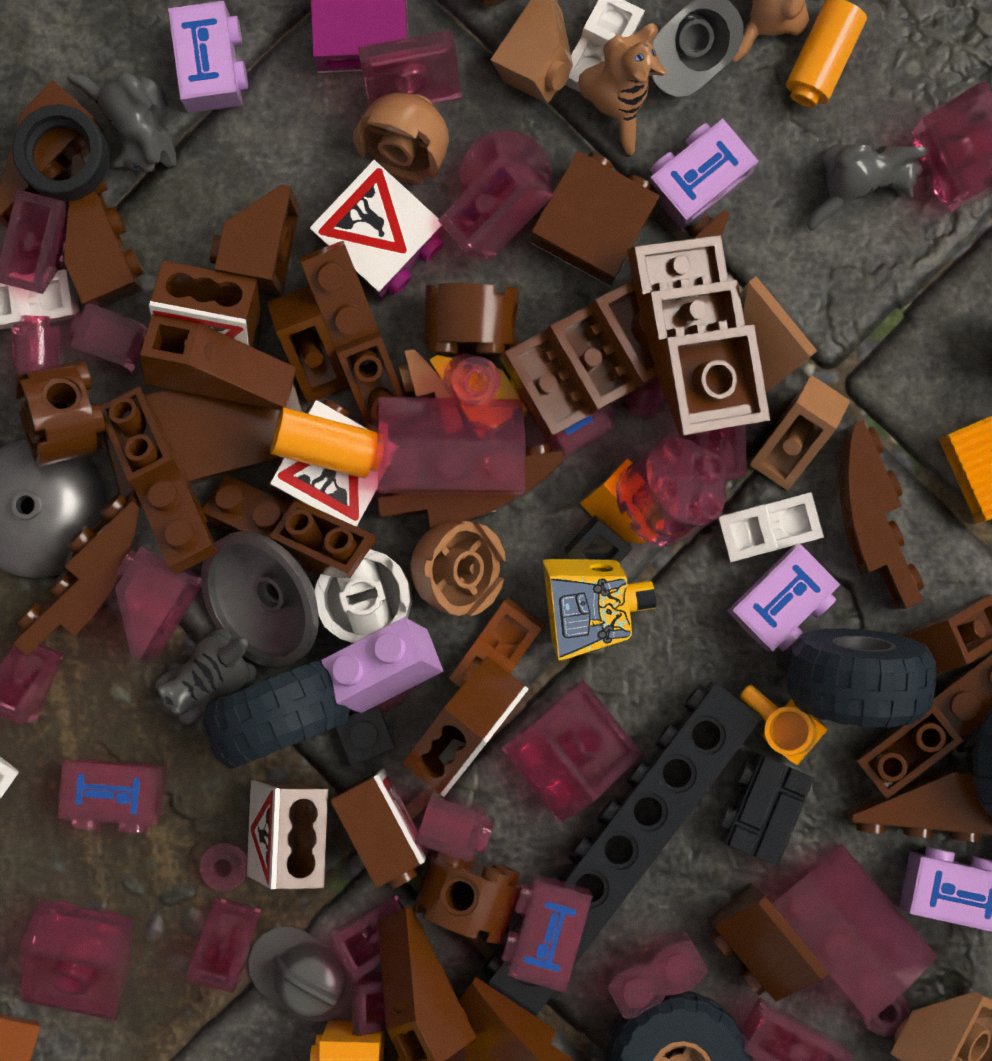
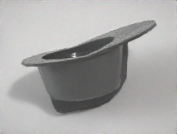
(697, 45)
(299, 974)

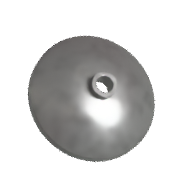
(65, 501)
(261, 595)

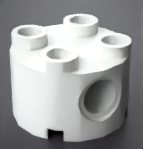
(366, 601)

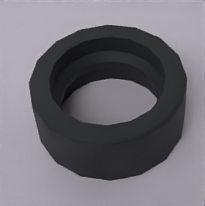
(45, 120)

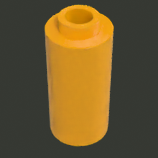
(825, 52)
(325, 443)

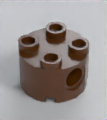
(470, 317)
(58, 413)
(445, 903)

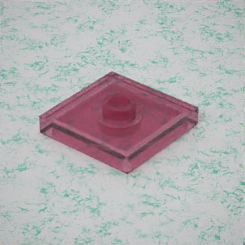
(412, 66)

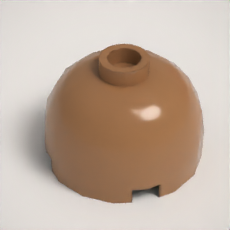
(403, 136)
(458, 567)

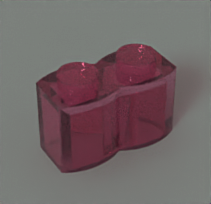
(645, 979)

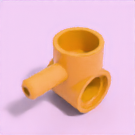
(786, 728)

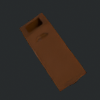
(52, 152)
(95, 251)
(211, 364)
(934, 802)
(418, 999)

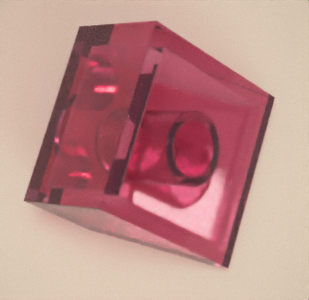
(959, 147)
(152, 600)
(572, 752)
(76, 958)

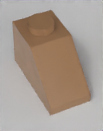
(536, 51)
(800, 432)

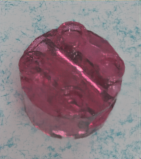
(672, 491)

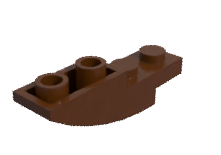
(351, 328)
(158, 480)
(865, 497)
(441, 508)
(310, 535)
(94, 567)
(911, 749)

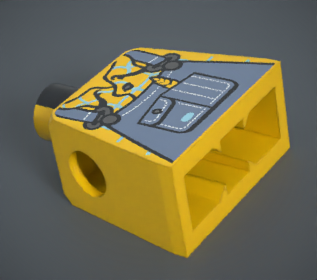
(591, 604)

